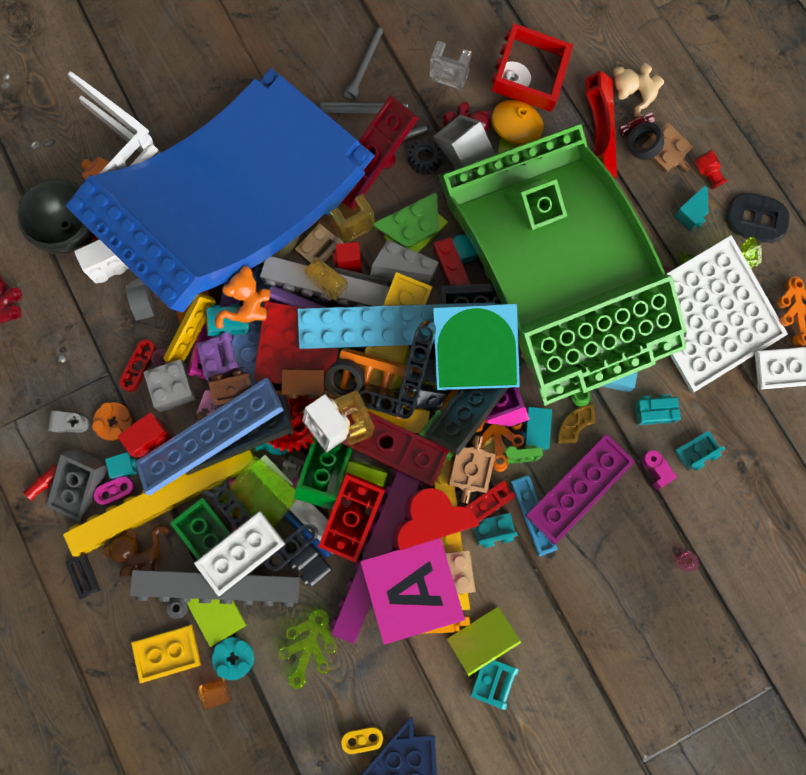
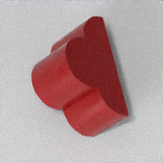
(352, 517)
(429, 518)

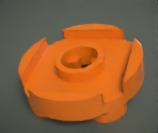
(105, 413)

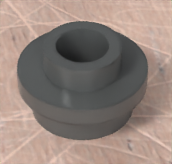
(176, 615)

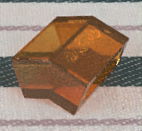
(214, 693)

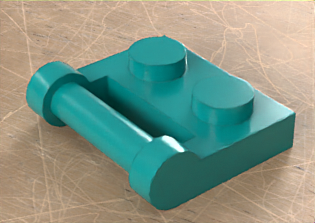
(487, 682)

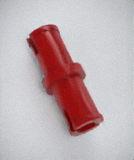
(41, 483)

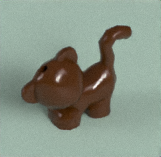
(125, 550)

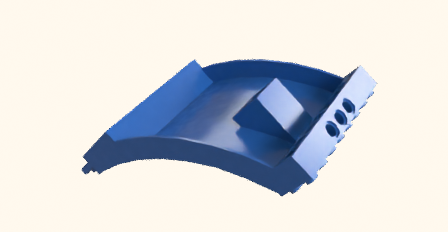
(224, 192)

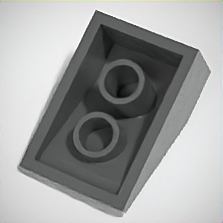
(75, 483)

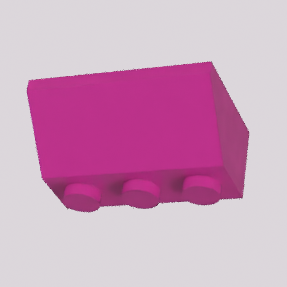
(509, 409)

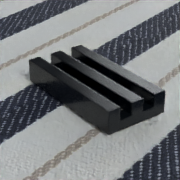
(90, 573)

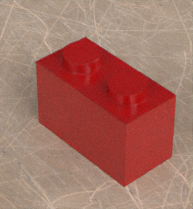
(348, 256)

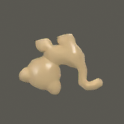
(629, 81)

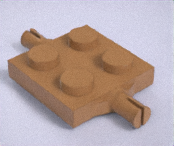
(673, 151)
(471, 469)

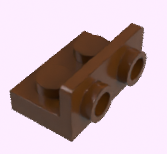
(228, 387)

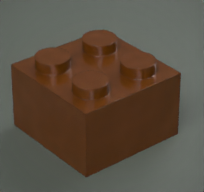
(303, 382)

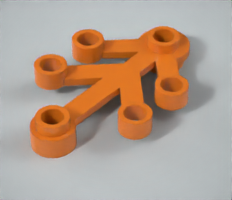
(794, 288)
(496, 431)

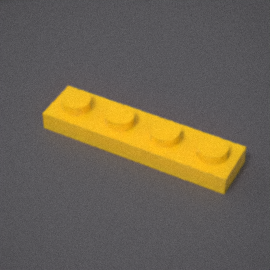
(189, 329)

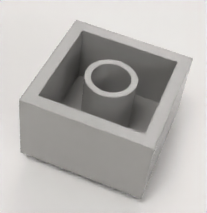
(170, 386)

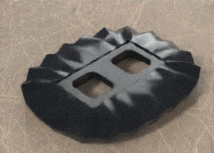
(760, 206)

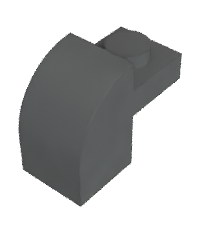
(140, 300)

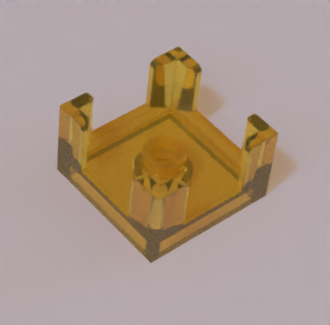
(355, 225)
(363, 425)

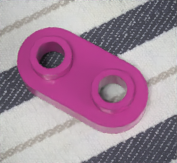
(114, 489)

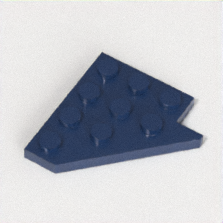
(405, 754)

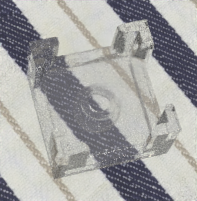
(448, 70)

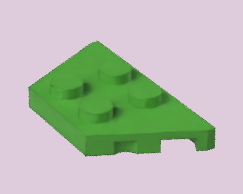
(412, 222)

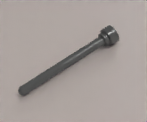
(351, 92)

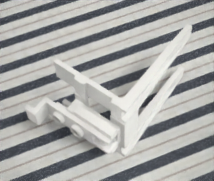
(140, 141)

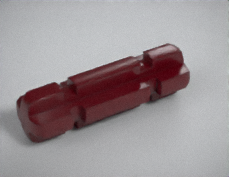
(625, 128)

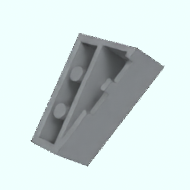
(399, 259)

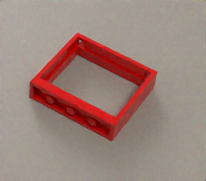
(524, 93)

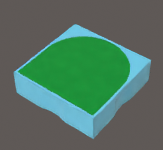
(476, 346)

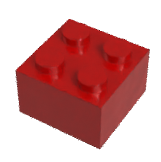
(145, 436)

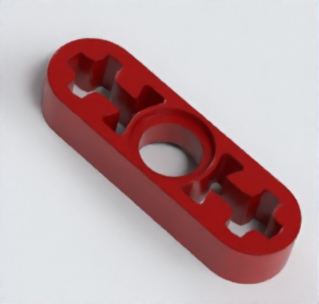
(126, 376)

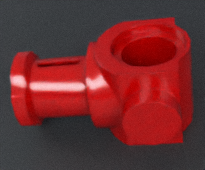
(709, 166)

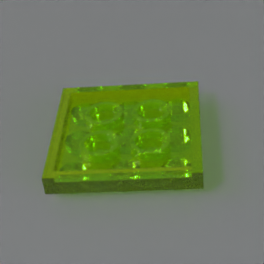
(263, 491)

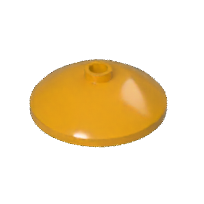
(517, 122)

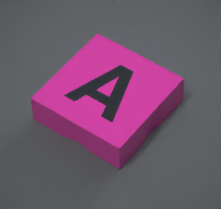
(412, 591)

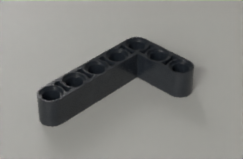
(410, 379)
(284, 554)

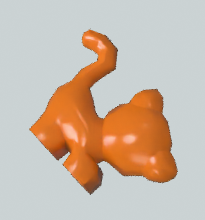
(243, 287)

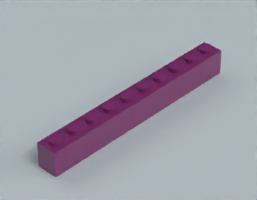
(358, 601)

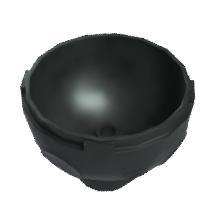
(44, 215)

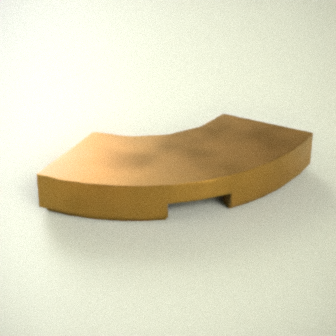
(574, 423)

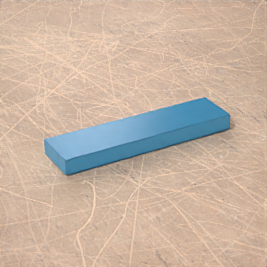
(527, 500)

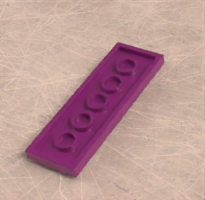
(580, 489)

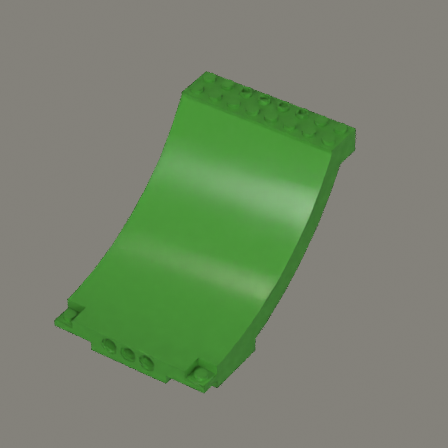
(572, 260)

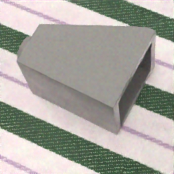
(464, 141)

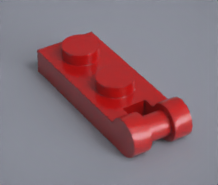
(491, 501)

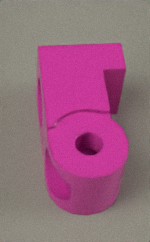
(659, 468)

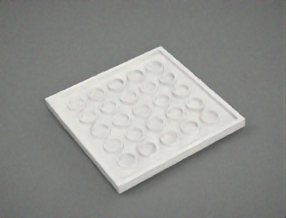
(722, 313)

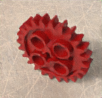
(297, 438)

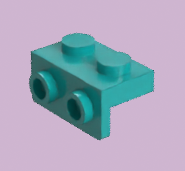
(698, 451)

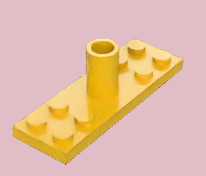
(401, 292)

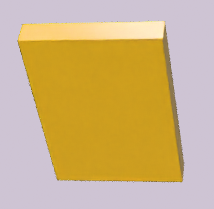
(166, 653)

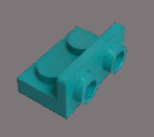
(494, 530)

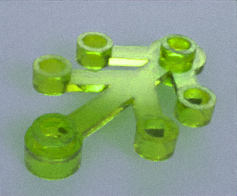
(309, 645)

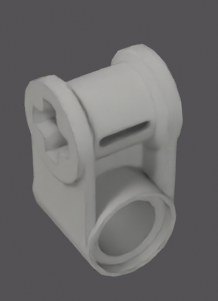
(66, 422)

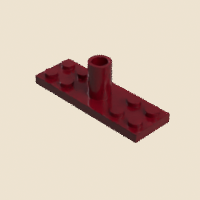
(382, 140)
(408, 451)

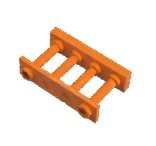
(369, 363)

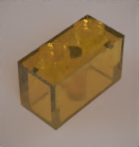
(326, 279)

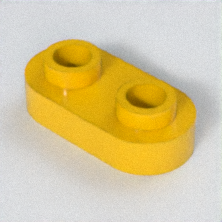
(362, 739)

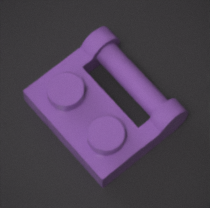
(211, 356)

